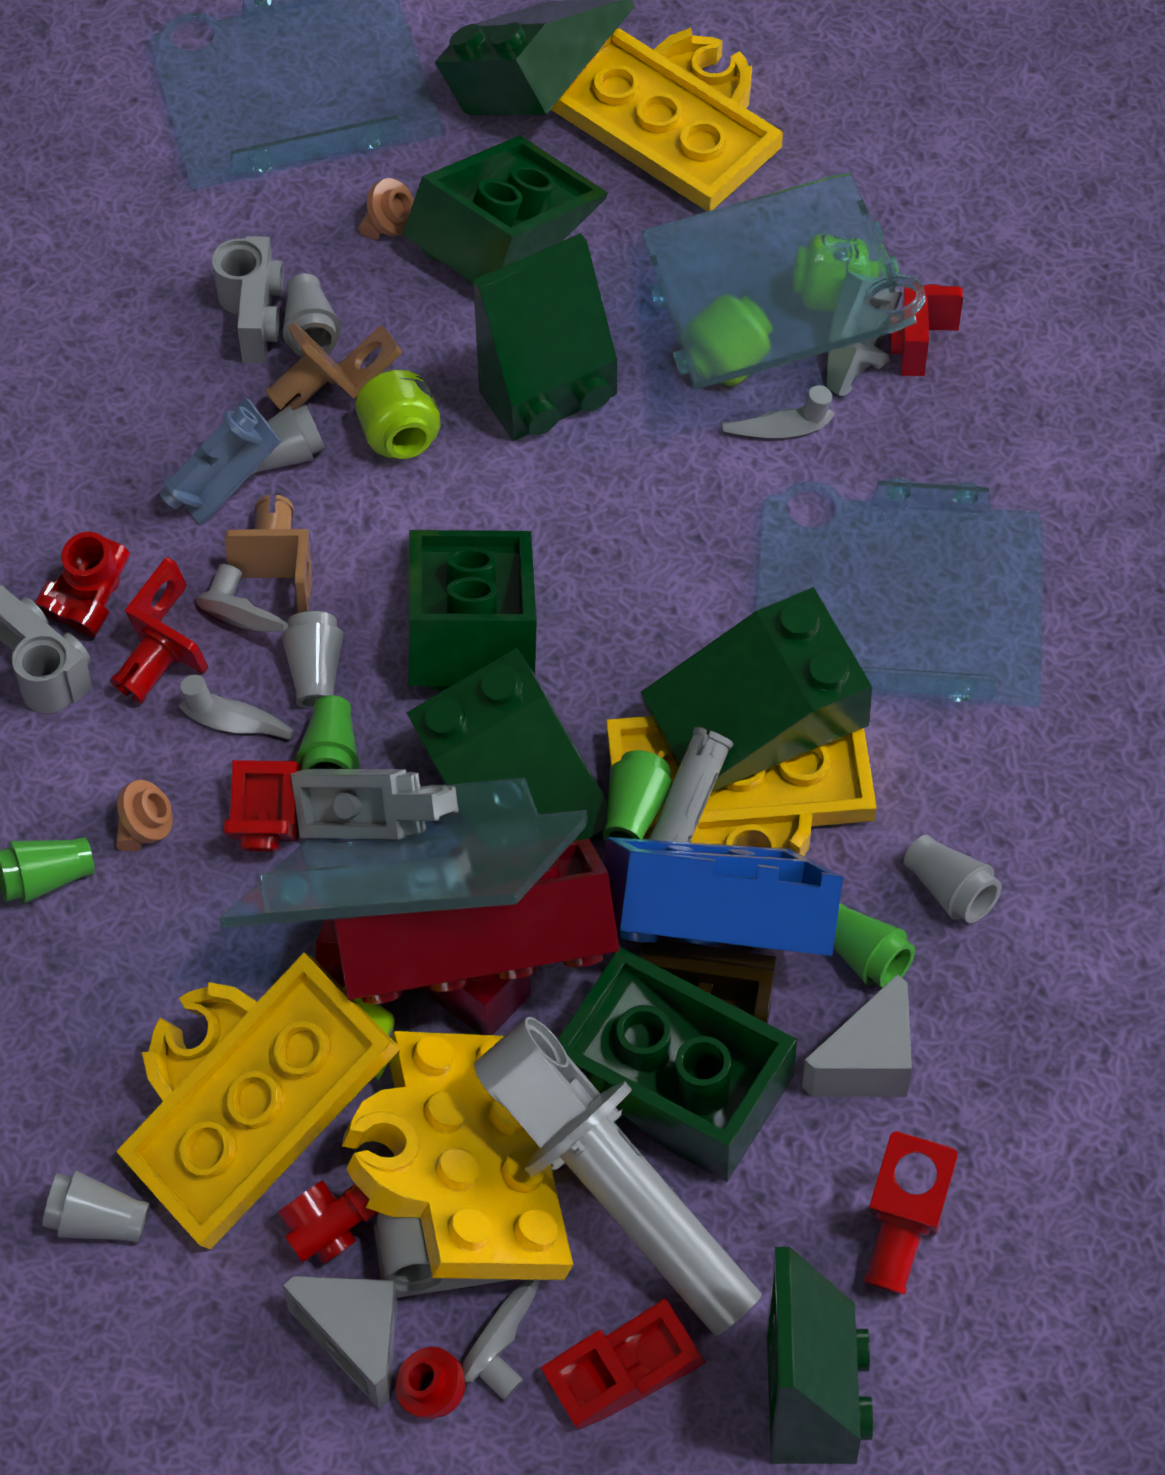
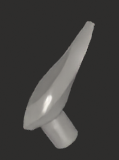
(790, 421)
(234, 610)
(227, 713)
(484, 1357)

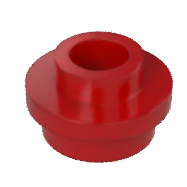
(443, 1393)

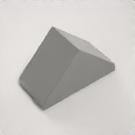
(867, 1052)
(352, 1324)

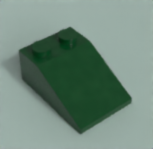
(527, 56)
(498, 207)
(543, 339)
(468, 602)
(768, 686)
(507, 728)
(693, 1062)
(814, 1368)

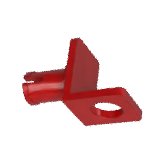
(159, 642)
(903, 1214)

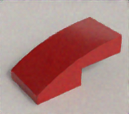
(623, 1367)

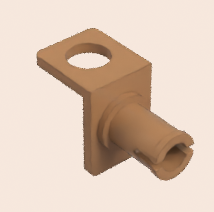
(318, 368)
(273, 548)

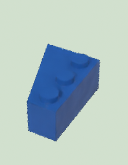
(722, 895)

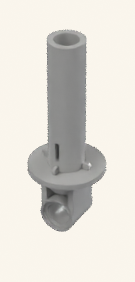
(577, 1127)

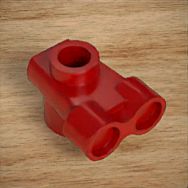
(85, 584)
(322, 1222)

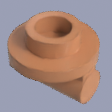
(388, 209)
(143, 815)

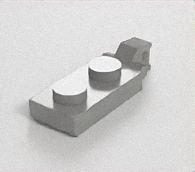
(367, 803)

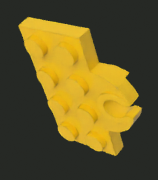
(672, 114)
(777, 803)
(249, 1092)
(458, 1165)

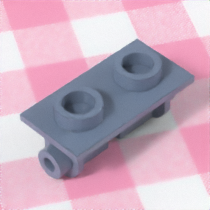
(221, 463)

